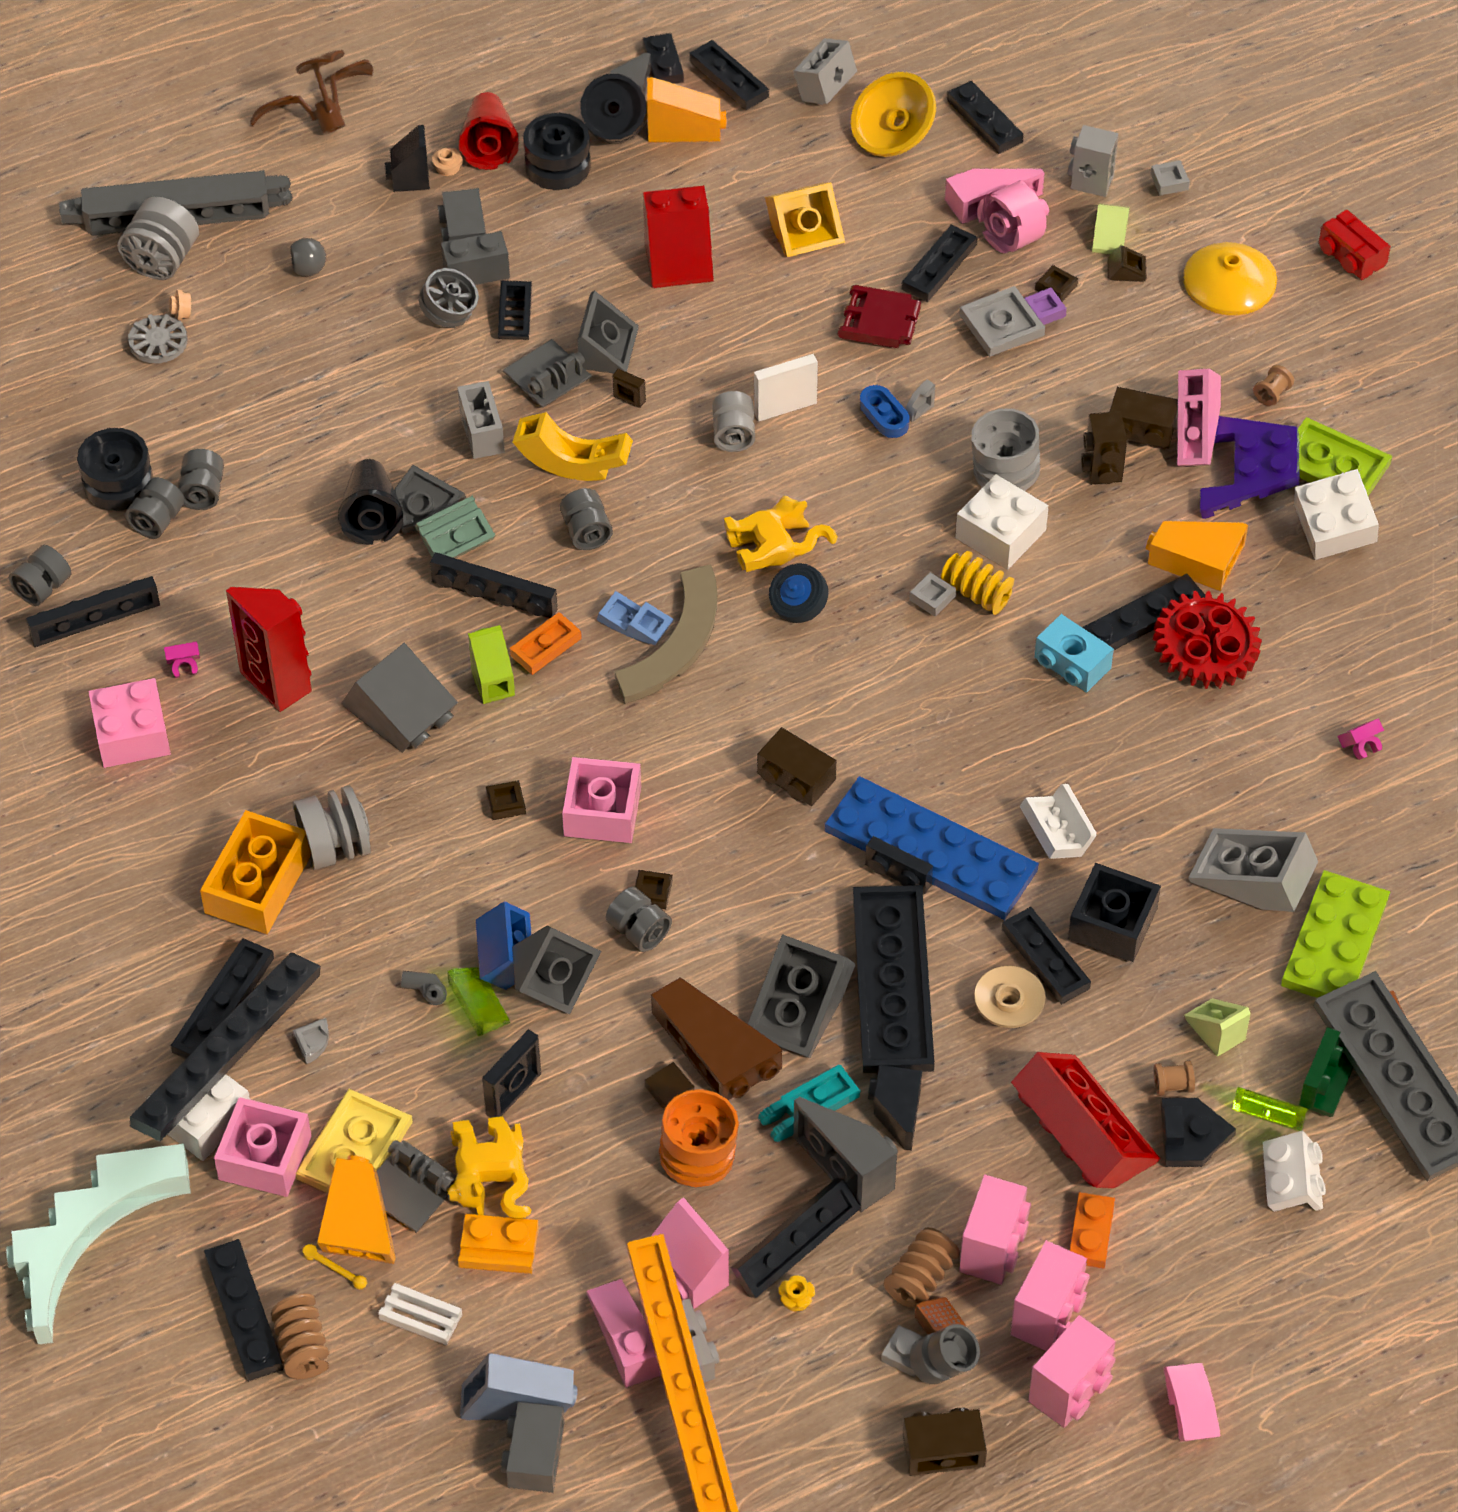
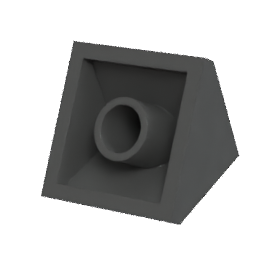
(606, 336)
(553, 967)

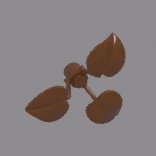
(326, 111)

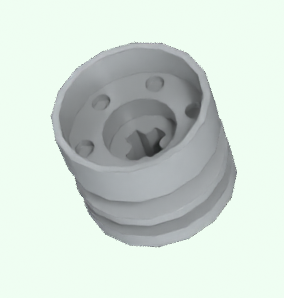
(158, 238)
(1006, 445)
(333, 827)

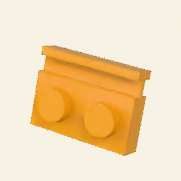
(498, 1243)

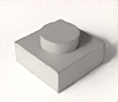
(1170, 177)
(932, 594)
(898, 1350)

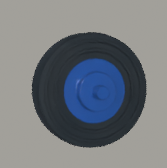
(798, 593)

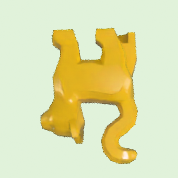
(768, 532)
(489, 1162)

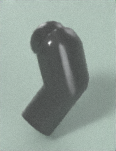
(427, 984)

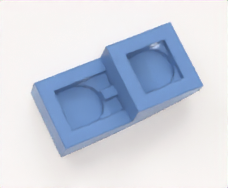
(630, 619)

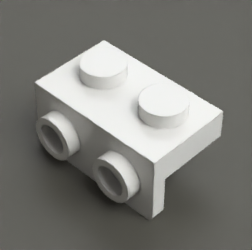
(1059, 823)
(1293, 1172)

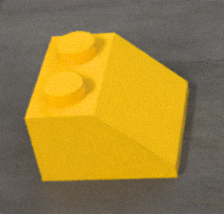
(805, 219)

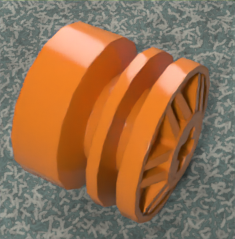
(698, 1138)

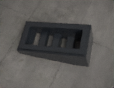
(515, 289)

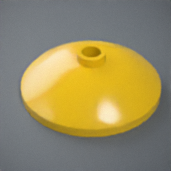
(885, 105)
(1230, 278)

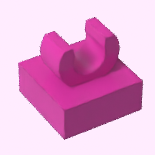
(182, 654)
(1360, 735)

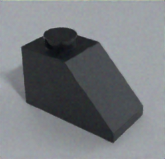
(409, 162)
(897, 1101)

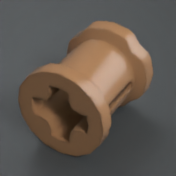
(1273, 385)
(1174, 1078)

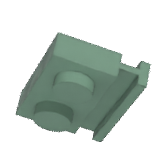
(456, 529)

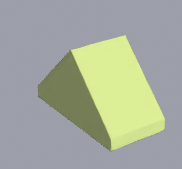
(1110, 228)
(1220, 1024)

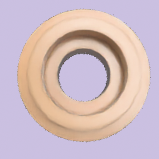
(447, 161)
(180, 305)

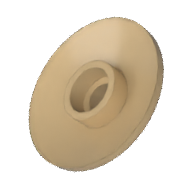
(1013, 985)

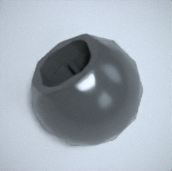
(307, 256)

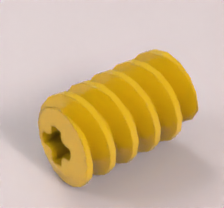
(978, 582)

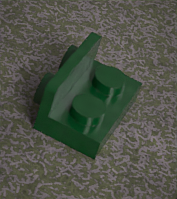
(1326, 1076)

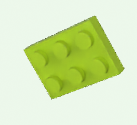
(1330, 453)

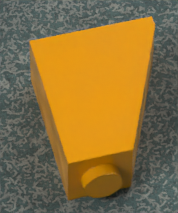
(682, 114)
(1197, 549)
(356, 1214)

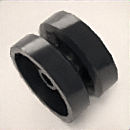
(615, 127)
(557, 151)
(114, 468)

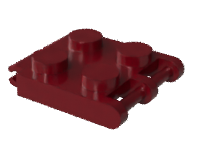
(881, 317)

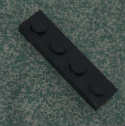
(493, 585)
(93, 611)
(1141, 614)
(226, 992)
(795, 1238)
(243, 1310)

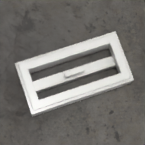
(427, 1302)

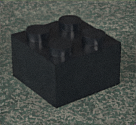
(1114, 912)

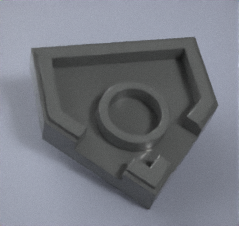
(423, 496)

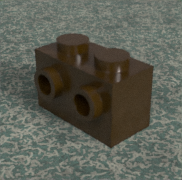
(1146, 416)
(1104, 448)
(796, 767)
(944, 1441)

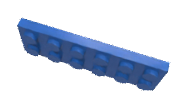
(961, 858)

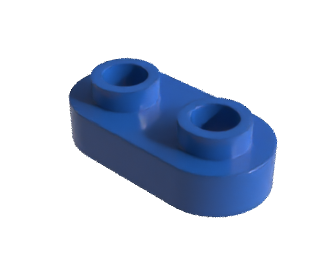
(890, 416)

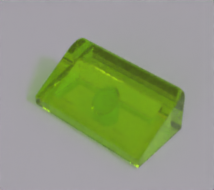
(477, 1000)
(1270, 1109)

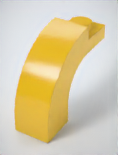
(567, 455)

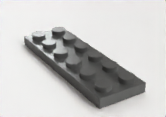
(1396, 1071)

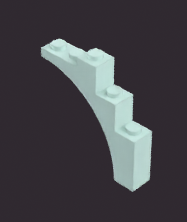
(80, 1216)

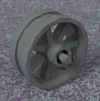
(458, 289)

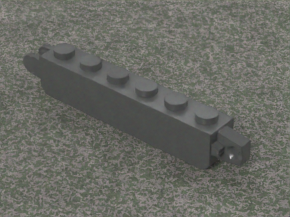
(205, 197)

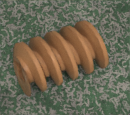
(921, 1267)
(300, 1336)

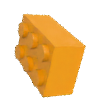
(256, 872)

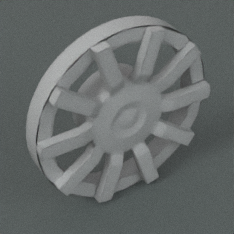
(157, 338)

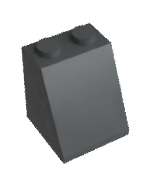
(401, 700)

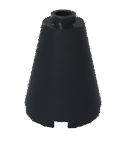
(370, 505)

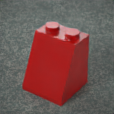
(678, 236)

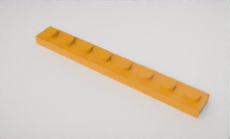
(681, 1375)

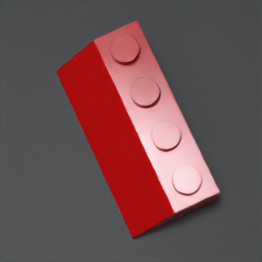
(270, 643)
(1083, 1119)

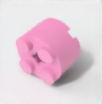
(1013, 217)

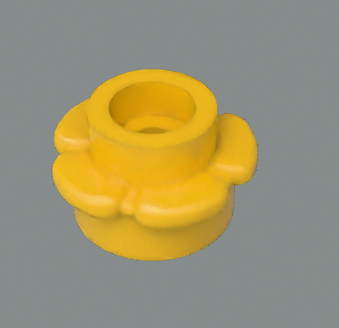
(799, 1301)

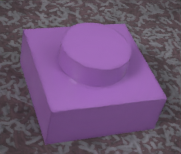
(1047, 306)

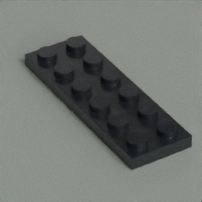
(893, 978)

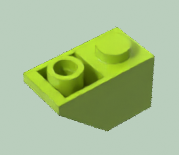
(491, 664)

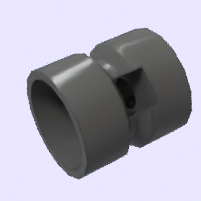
(201, 478)
(156, 507)
(586, 519)
(43, 572)
(638, 919)
(944, 1354)

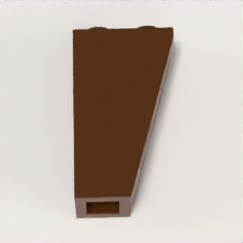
(714, 1040)

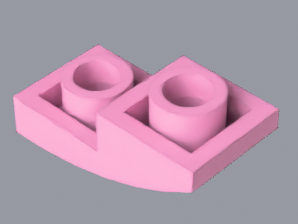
(1193, 1402)

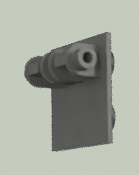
(548, 372)
(412, 1185)

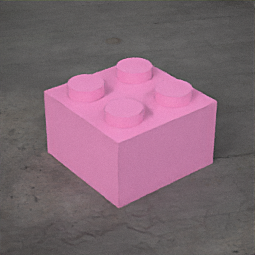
(129, 722)
(602, 800)
(263, 1147)
(995, 1230)
(1049, 1296)
(1072, 1372)

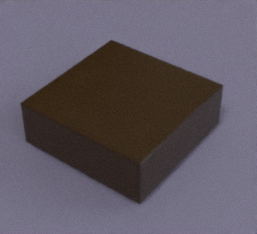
(1058, 280)
(629, 388)
(506, 800)
(655, 886)
(668, 1084)

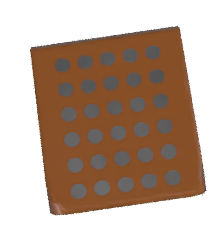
(936, 1315)

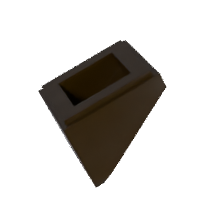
(1126, 265)

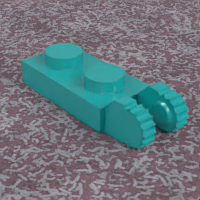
(830, 1089)

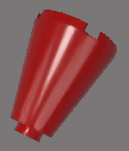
(488, 133)

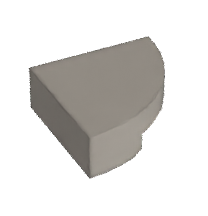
(921, 400)
(312, 1039)

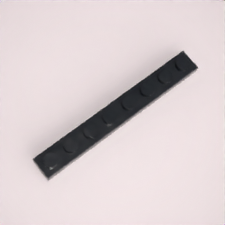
(224, 1047)

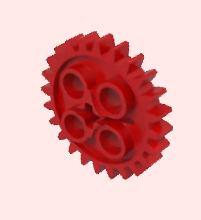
(1233, 635)

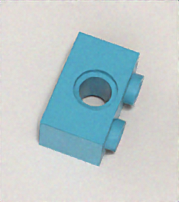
(1073, 653)

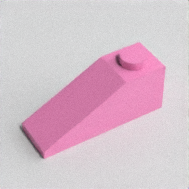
(968, 188)
(1197, 415)
(624, 1332)

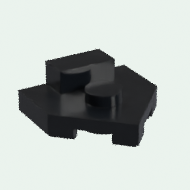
(1192, 1132)

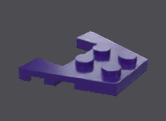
(1262, 466)

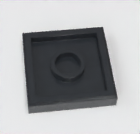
(512, 1075)

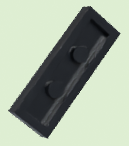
(729, 75)
(985, 117)
(939, 263)
(1046, 955)

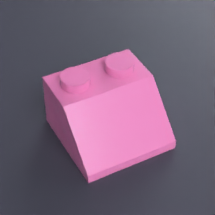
(695, 1254)

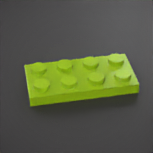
(1335, 935)

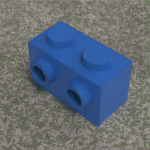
(496, 935)

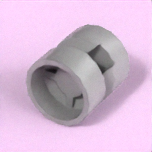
(733, 421)

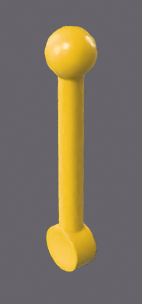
(310, 1253)

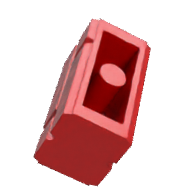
(1354, 245)

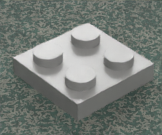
(1002, 321)

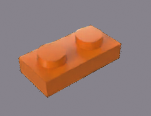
(545, 643)
(1092, 1228)

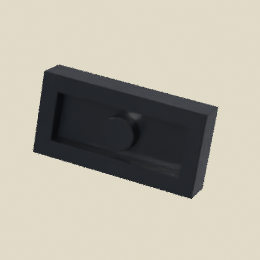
(664, 58)
(898, 864)

